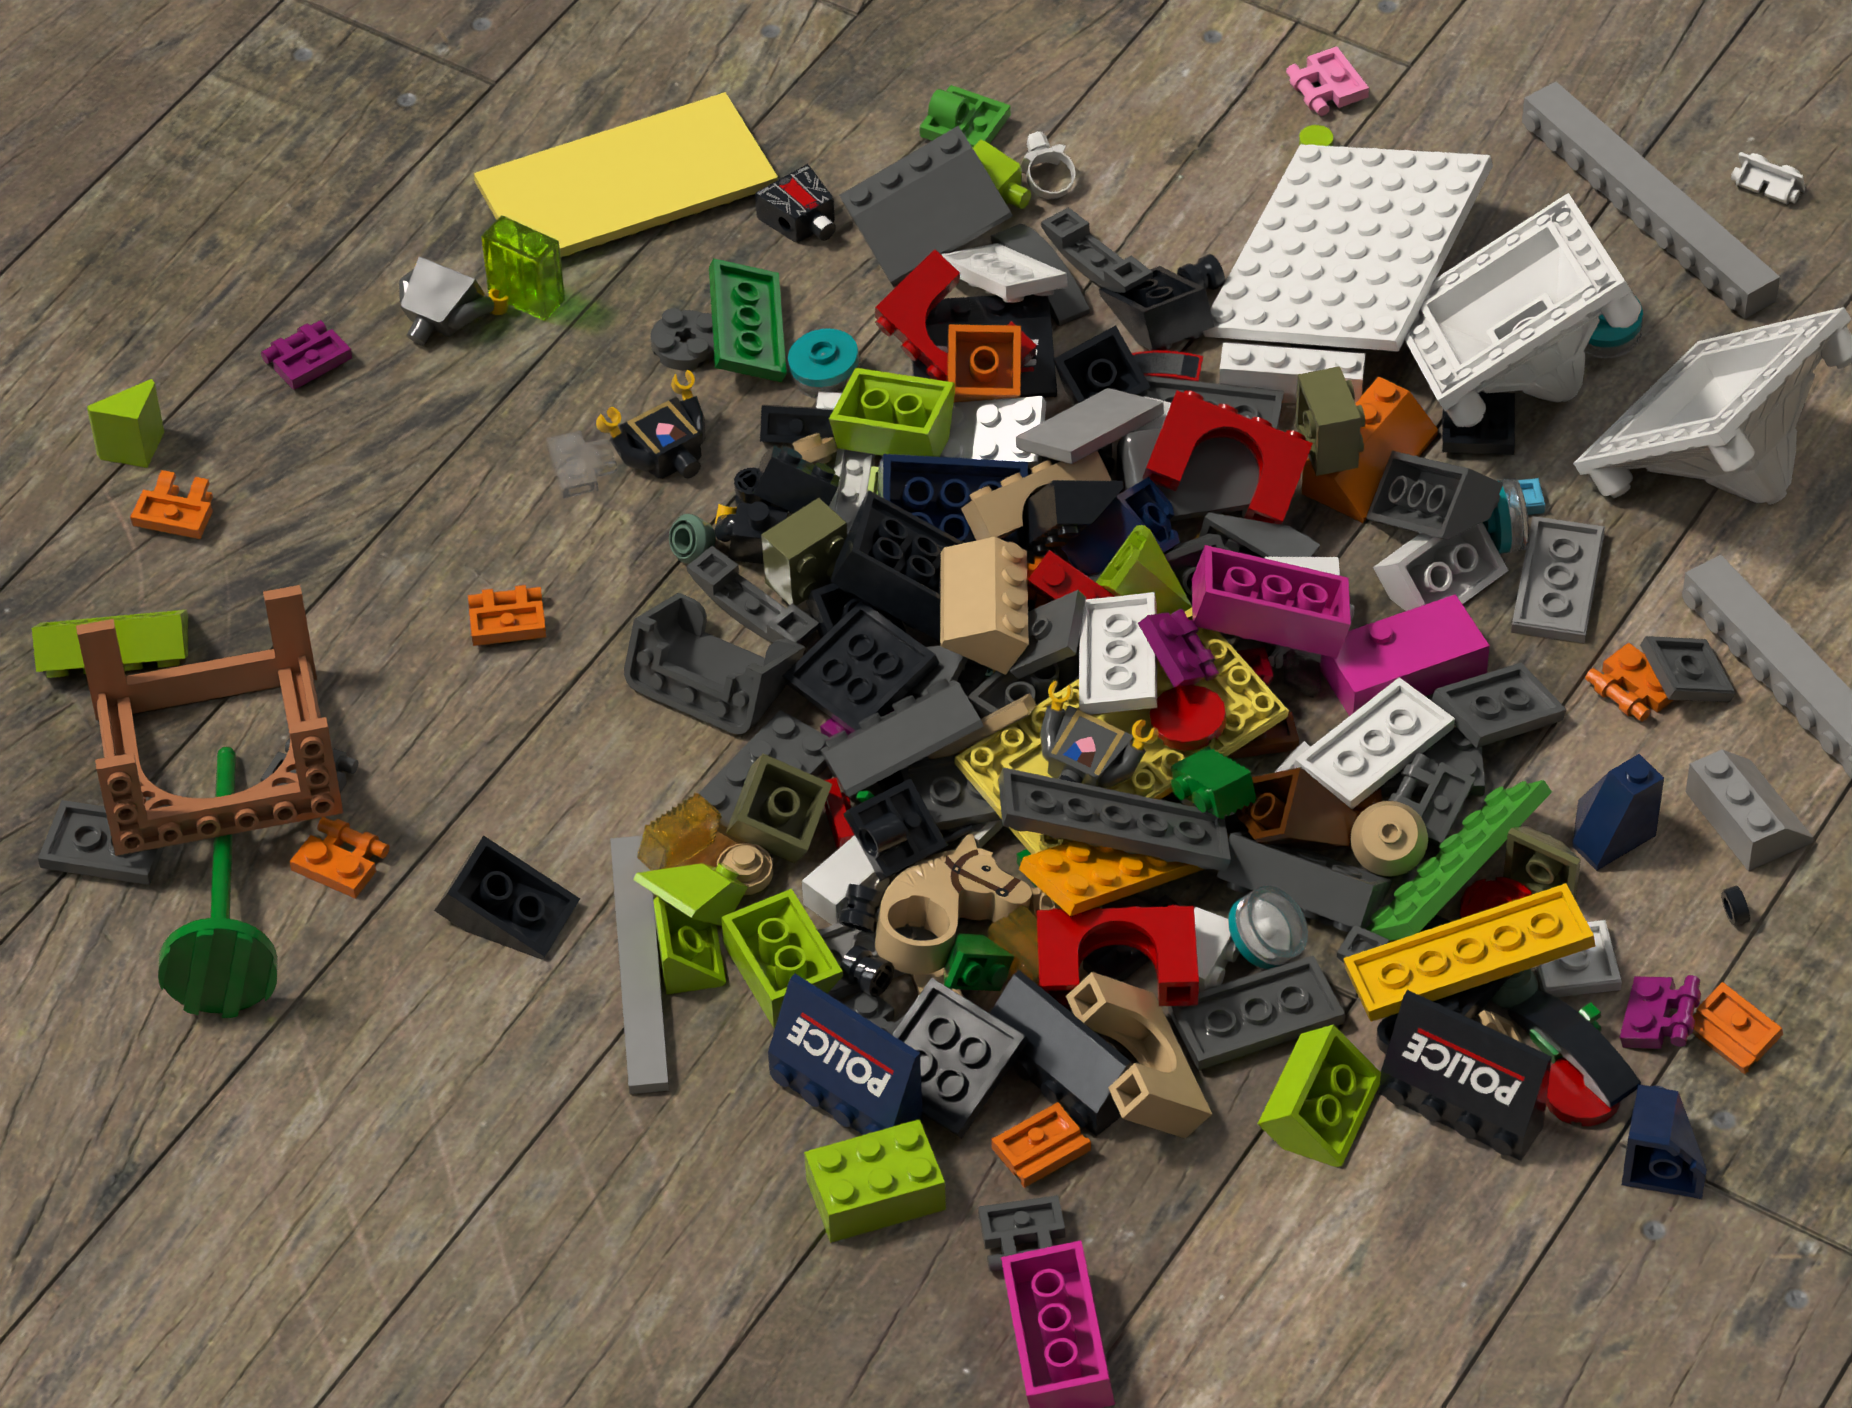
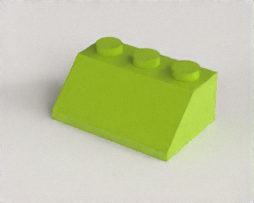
(893, 414)
(774, 943)
(1321, 1097)

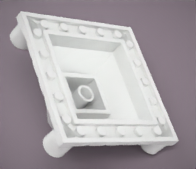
(1519, 314)
(1725, 410)

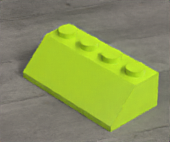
(140, 638)

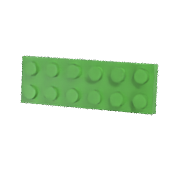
(1458, 860)

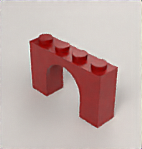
(909, 305)
(1277, 452)
(1160, 932)

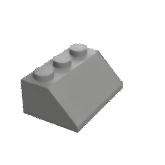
(1744, 809)

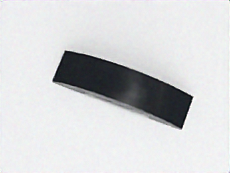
(1580, 1043)

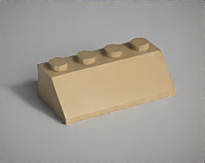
(985, 602)

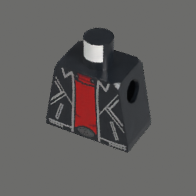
(797, 206)

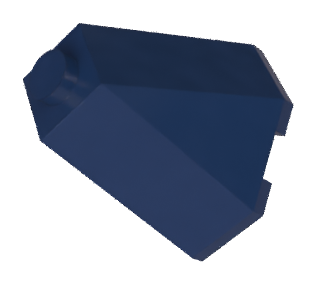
(1103, 538)
(1618, 812)
(1662, 1146)

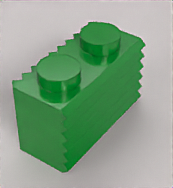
(1213, 783)

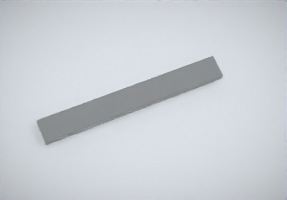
(638, 971)

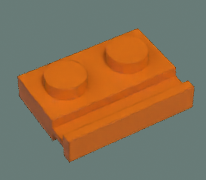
(1735, 1028)
(1041, 1144)

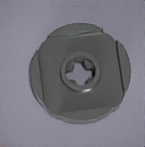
(678, 325)

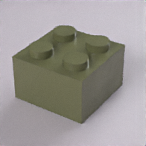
(1329, 420)
(803, 551)
(779, 808)

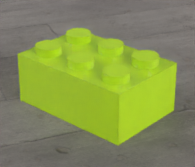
(875, 1180)

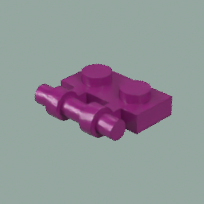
(307, 354)
(1179, 648)
(1649, 1011)

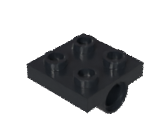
(1491, 435)
(895, 829)

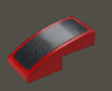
(1169, 364)

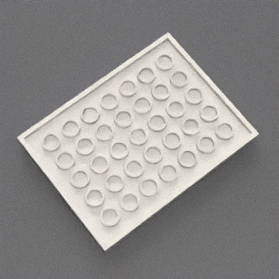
(1348, 247)

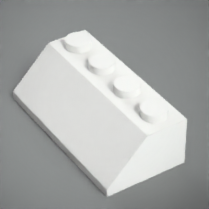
(1279, 367)

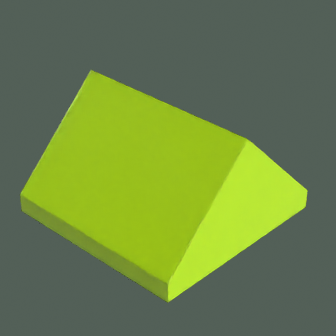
(127, 425)
(687, 950)

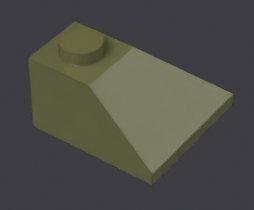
(1540, 861)

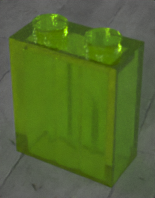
(524, 267)

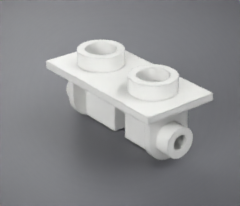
(1756, 170)

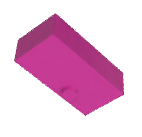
(1271, 601)
(1421, 646)
(1057, 1328)

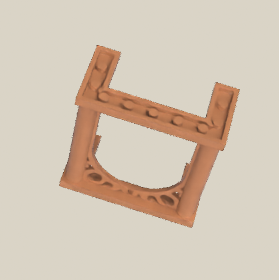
(115, 698)

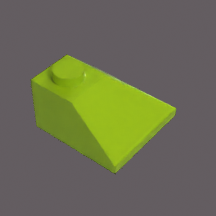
(696, 889)

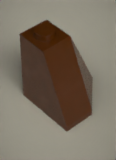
(1297, 813)

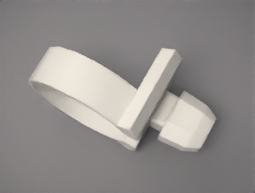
(1041, 153)

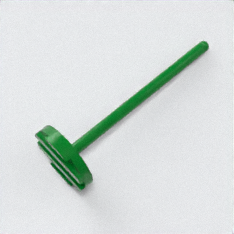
(217, 959)

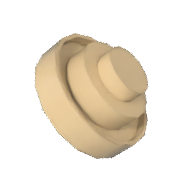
(816, 449)
(751, 863)

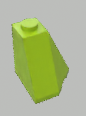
(1142, 569)

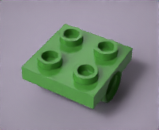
(973, 113)

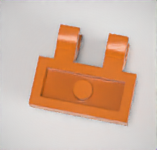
(173, 514)

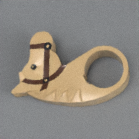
(937, 894)

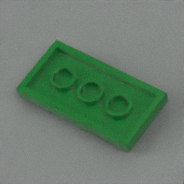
(747, 320)

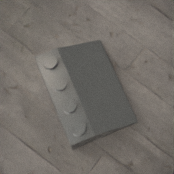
(925, 204)

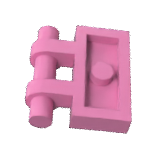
(1337, 80)

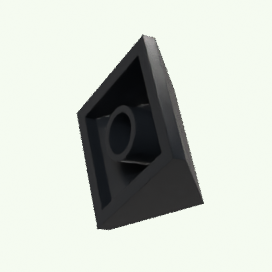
(1100, 365)

